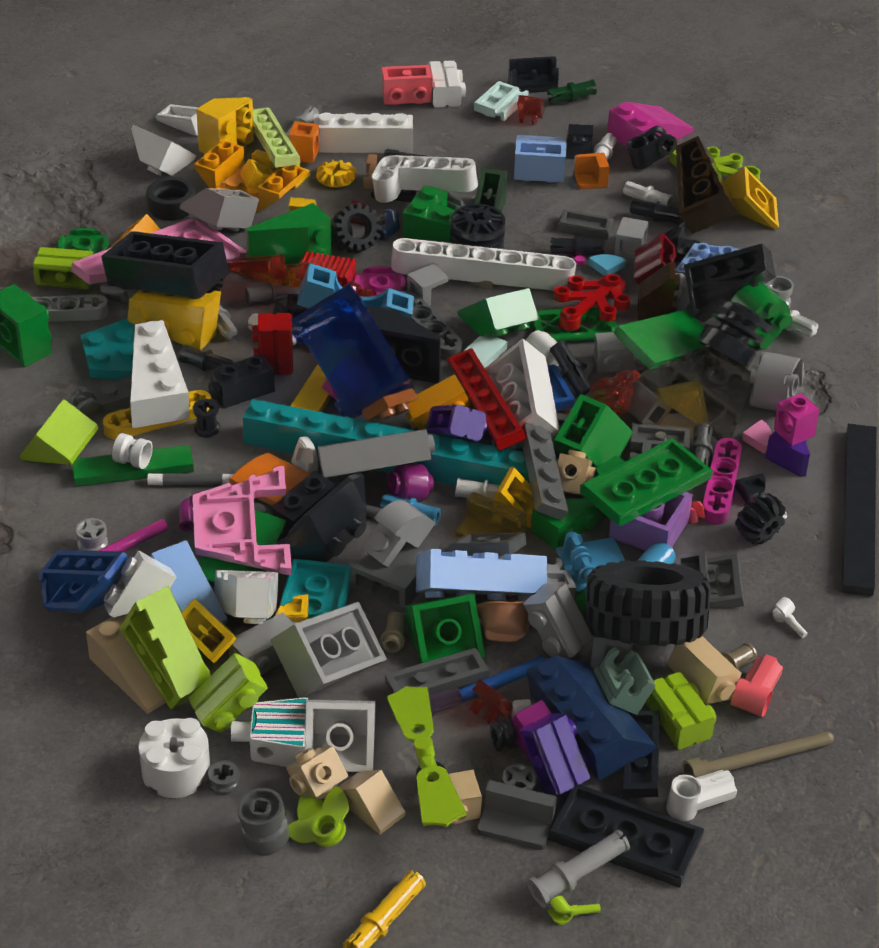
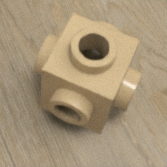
(584, 472)
(316, 772)

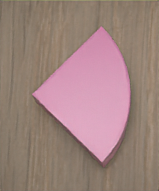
(758, 436)

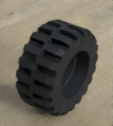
(647, 602)

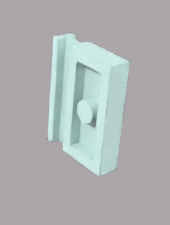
(499, 100)

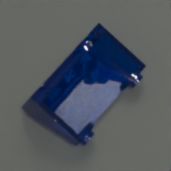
(350, 351)

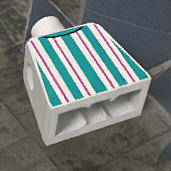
(274, 732)

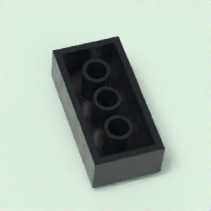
(165, 264)

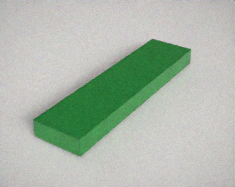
(105, 470)

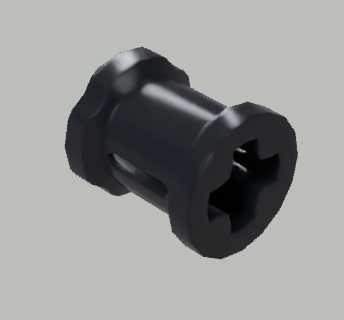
(206, 418)

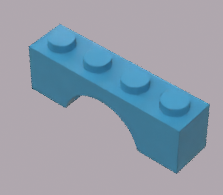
(323, 282)

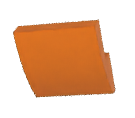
(263, 465)

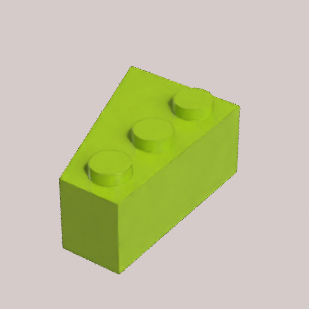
(165, 647)

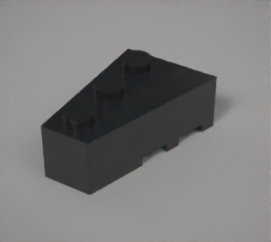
(724, 276)

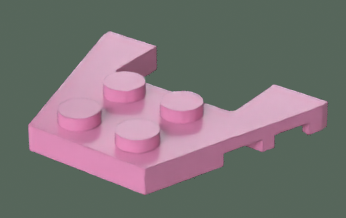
(227, 523)

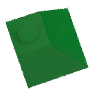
(444, 627)

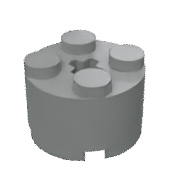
(775, 379)

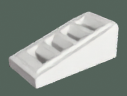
(180, 117)

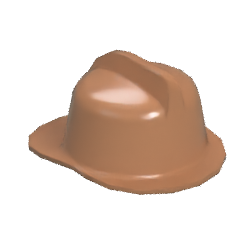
(503, 620)

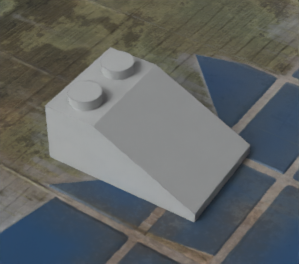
(327, 649)

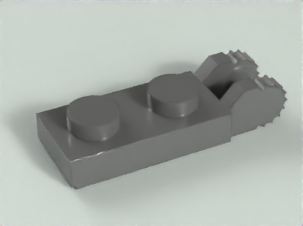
(103, 397)

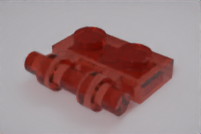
(615, 391)

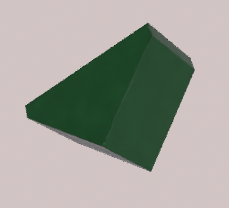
(492, 188)

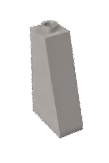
(375, 452)

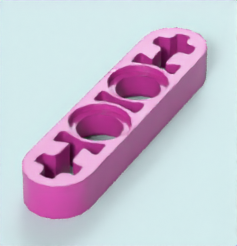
(722, 480)

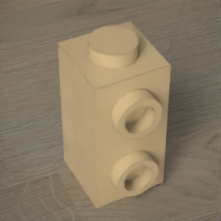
(706, 668)

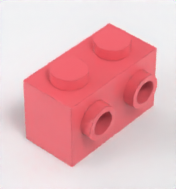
(406, 84)

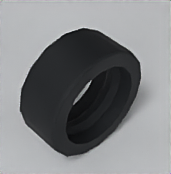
(165, 188)

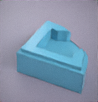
(607, 263)

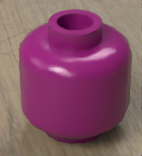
(410, 482)

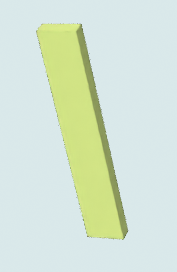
(274, 139)

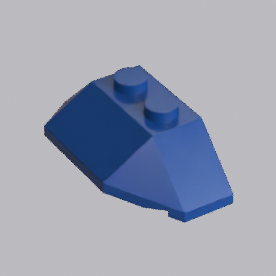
(80, 579)

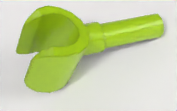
(563, 913)

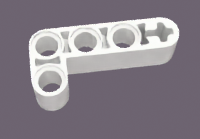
(414, 172)

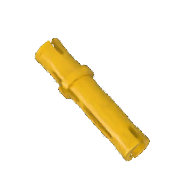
(375, 923)

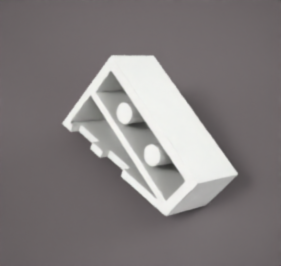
(247, 594)

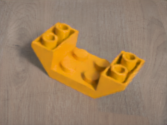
(222, 170)

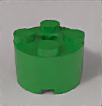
(769, 307)

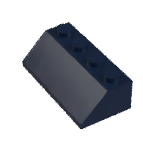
(603, 730)

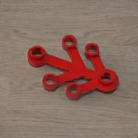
(609, 286)

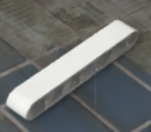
(483, 263)

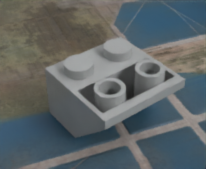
(222, 208)

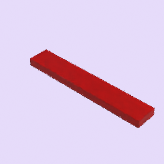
(486, 398)

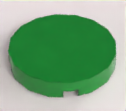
(84, 239)

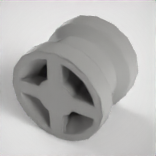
(91, 535)

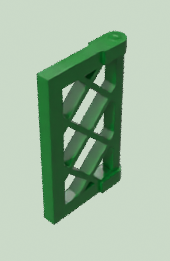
(564, 335)

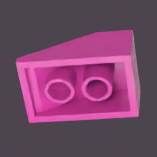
(634, 119)

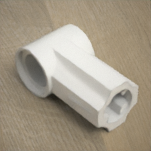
(692, 793)

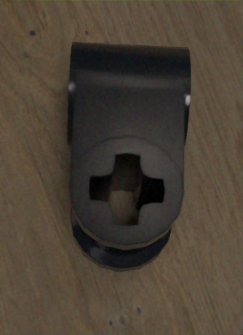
(648, 148)

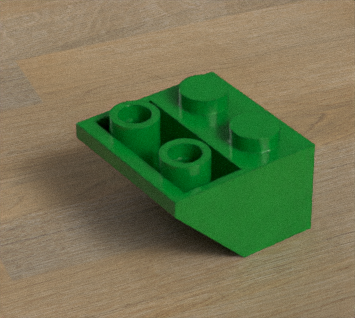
(592, 430)

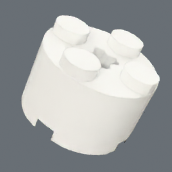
(174, 756)

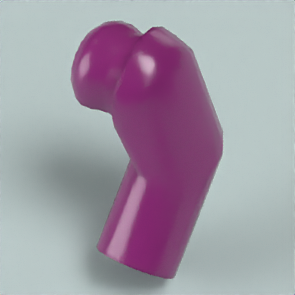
(185, 512)

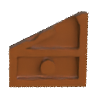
(389, 405)

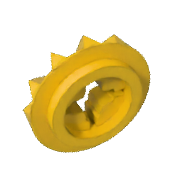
(343, 176)

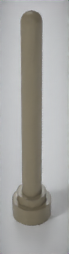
(697, 767)

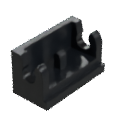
(533, 74)

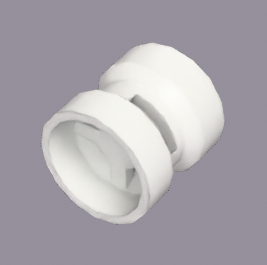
(130, 450)

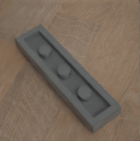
(543, 472)

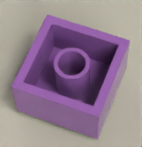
(658, 525)

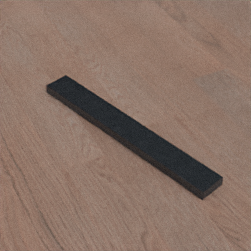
(859, 510)

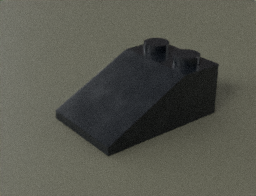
(412, 344)

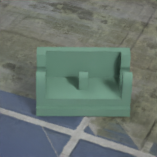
(625, 683)

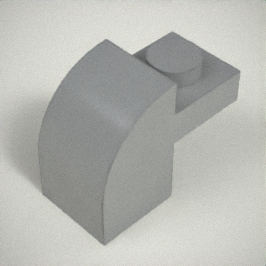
(397, 525)

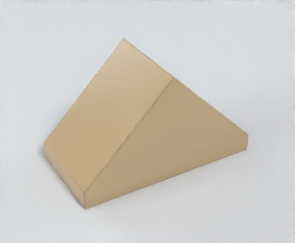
(373, 800)

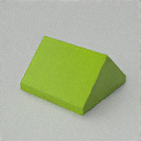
(61, 436)

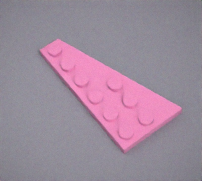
(92, 269)

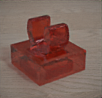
(530, 107)
(492, 700)

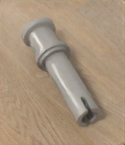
(565, 875)

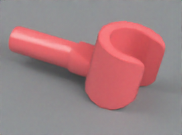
(696, 511)

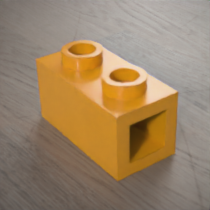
(443, 393)

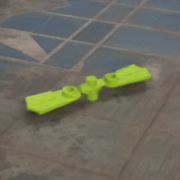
(437, 799)

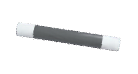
(188, 479)

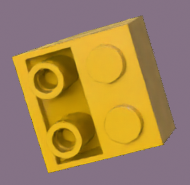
(225, 120)

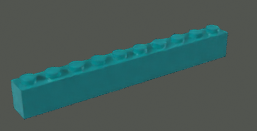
(281, 426)

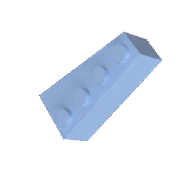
(479, 574)

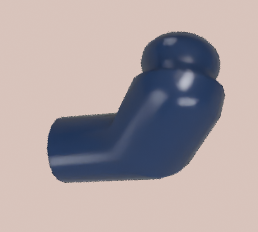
(391, 222)

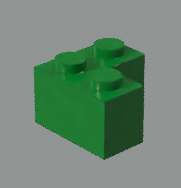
(428, 216)

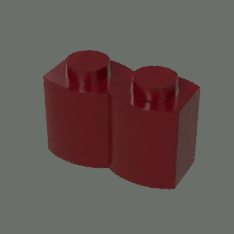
(653, 256)

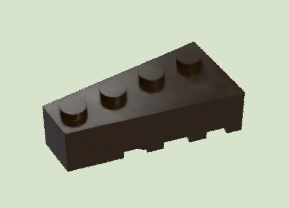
(701, 189)

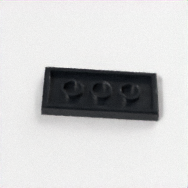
(658, 843)

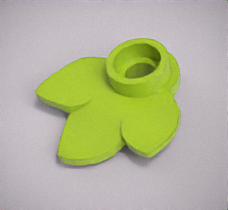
(318, 817)

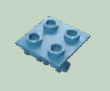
(583, 557)

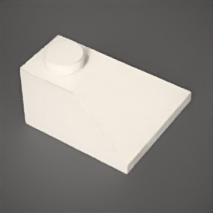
(160, 153)

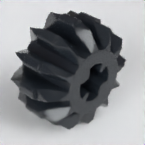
(761, 518)

